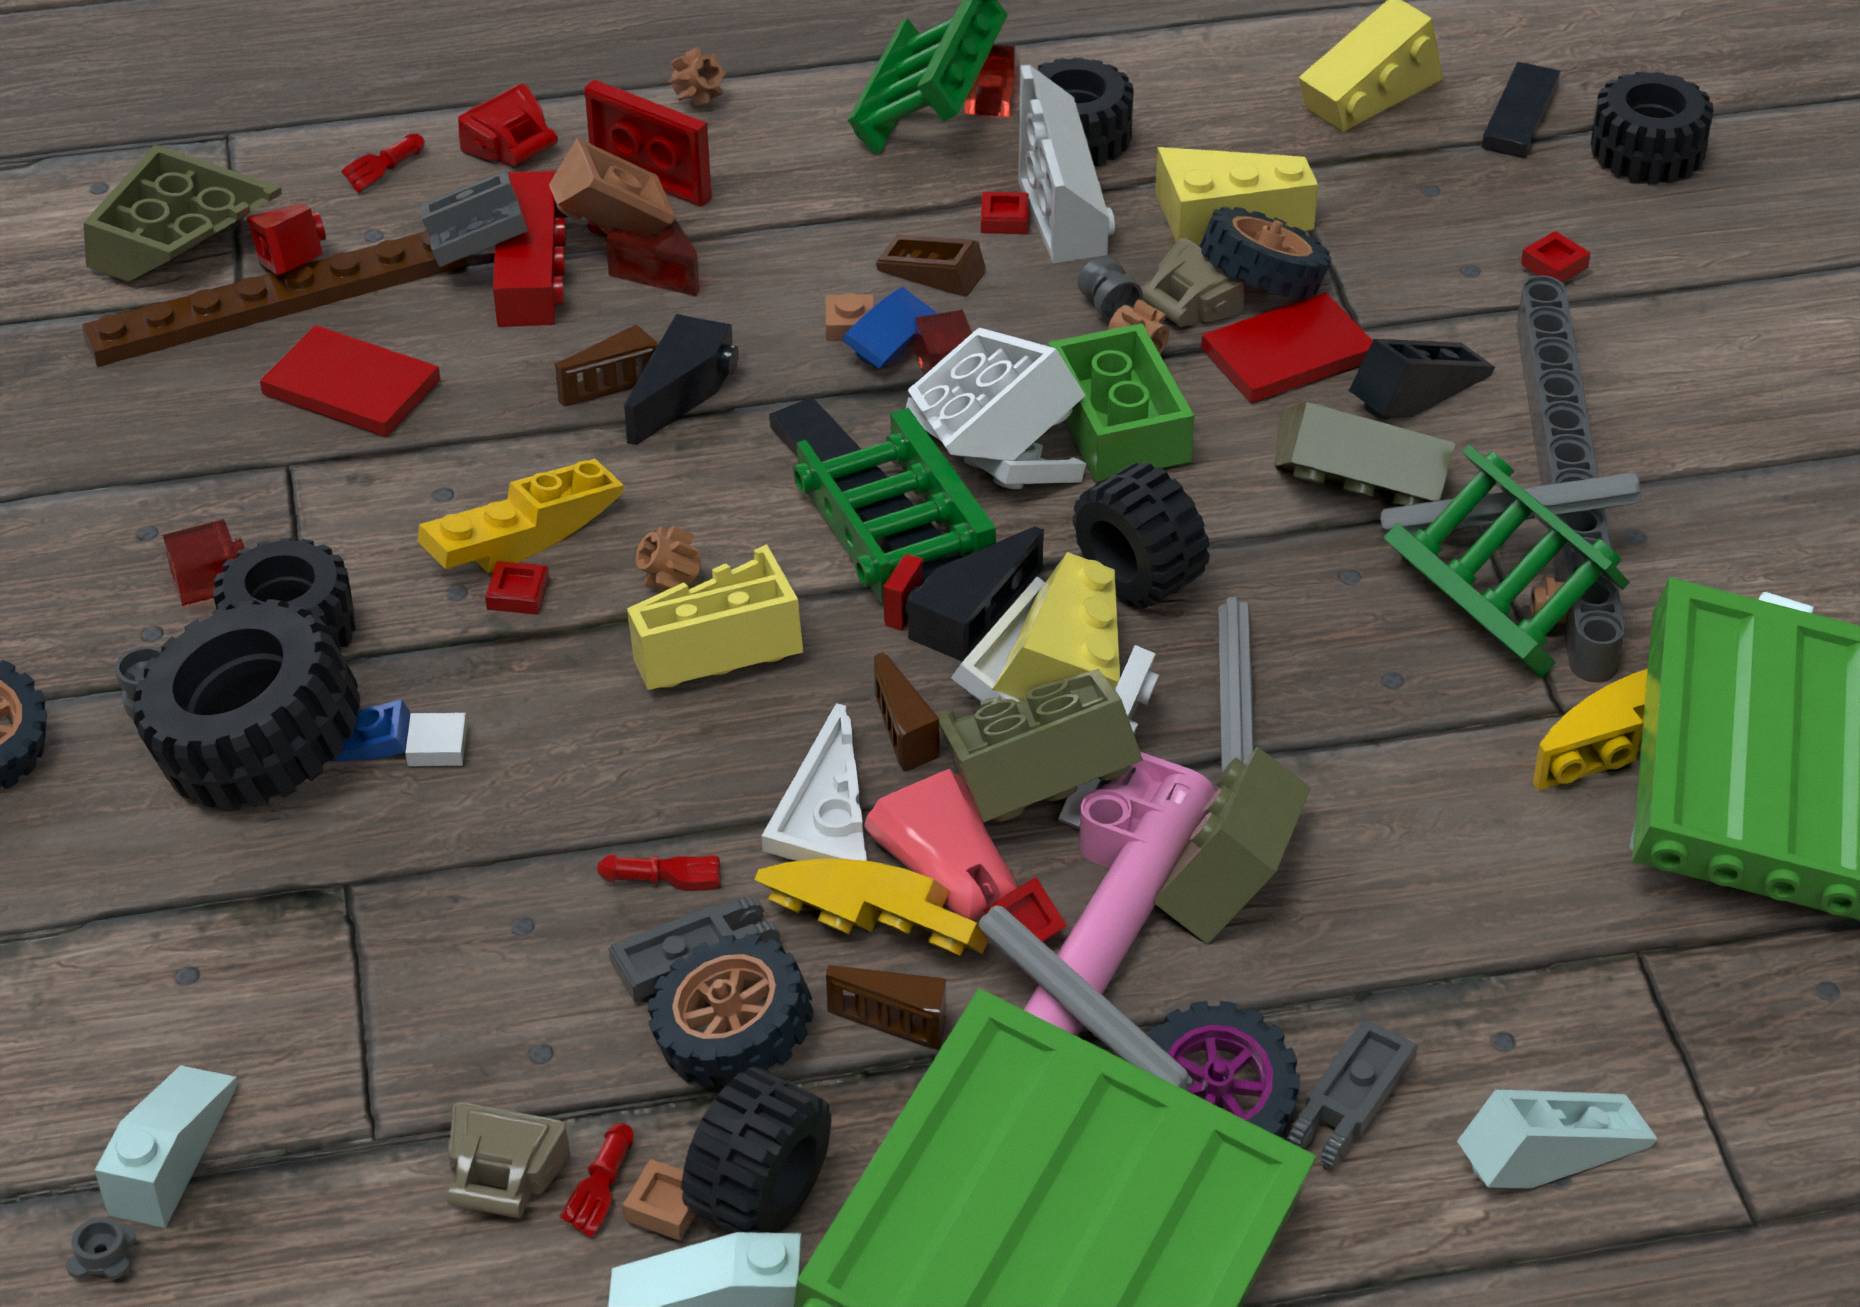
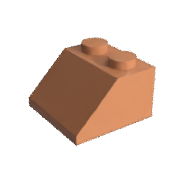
(610, 191)

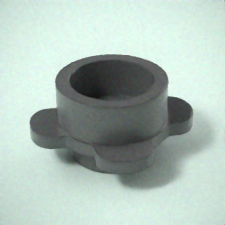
(96, 1236)

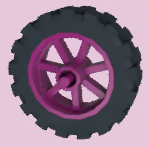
(1253, 1044)

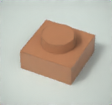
(844, 311)
(658, 1201)

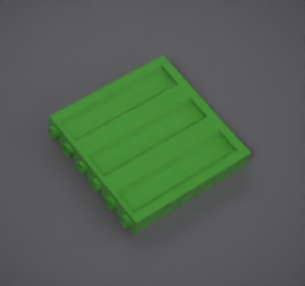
(1752, 748)
(1055, 1183)

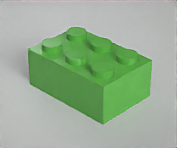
(1129, 403)

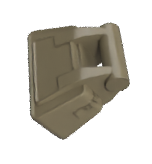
(1193, 288)
(503, 1152)

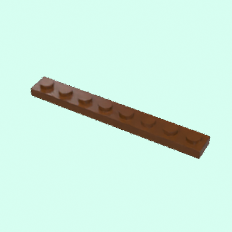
(262, 298)

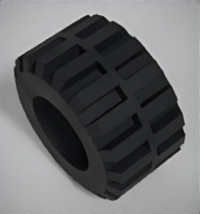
(1102, 101)
(1651, 127)
(1143, 531)
(293, 574)
(756, 1153)

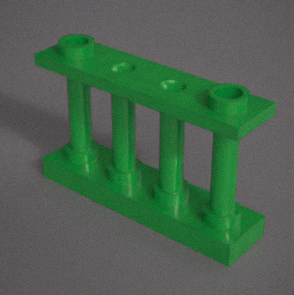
(927, 70)
(926, 474)
(1493, 606)

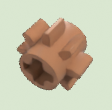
(697, 77)
(1148, 316)
(668, 558)

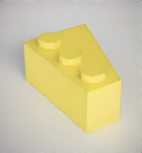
(1374, 66)
(1200, 181)
(718, 625)
(1066, 629)

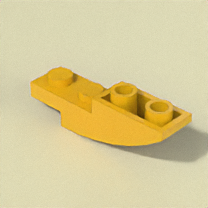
(533, 517)
(1594, 734)
(858, 890)

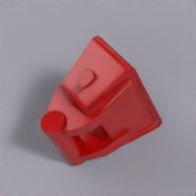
(506, 128)

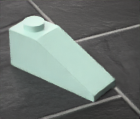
(1549, 1135)
(162, 1145)
(714, 1273)

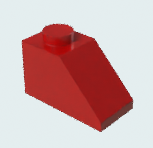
(287, 237)

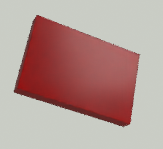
(652, 139)
(1287, 347)
(350, 380)

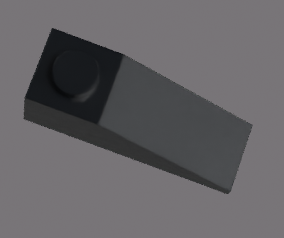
(680, 374)
(1415, 375)
(972, 593)

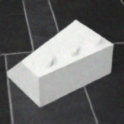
(1060, 172)
(996, 395)

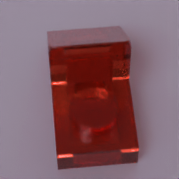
(995, 83)
(654, 261)

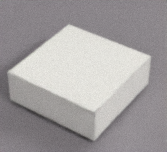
(436, 739)

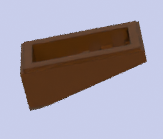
(935, 262)
(620, 364)
(906, 715)
(890, 1002)

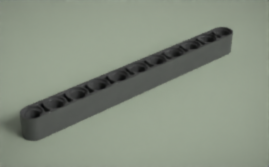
(1567, 454)

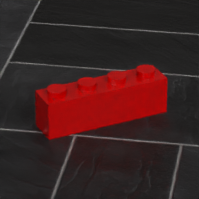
(530, 264)

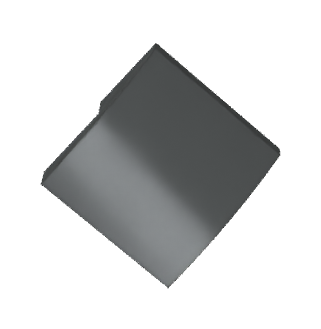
(473, 218)

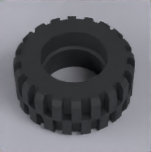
(246, 704)

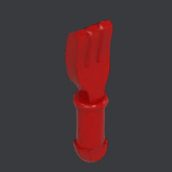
(371, 167)
(680, 871)
(592, 1195)

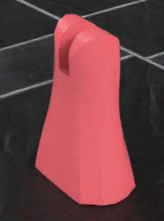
(941, 836)

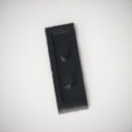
(1521, 109)

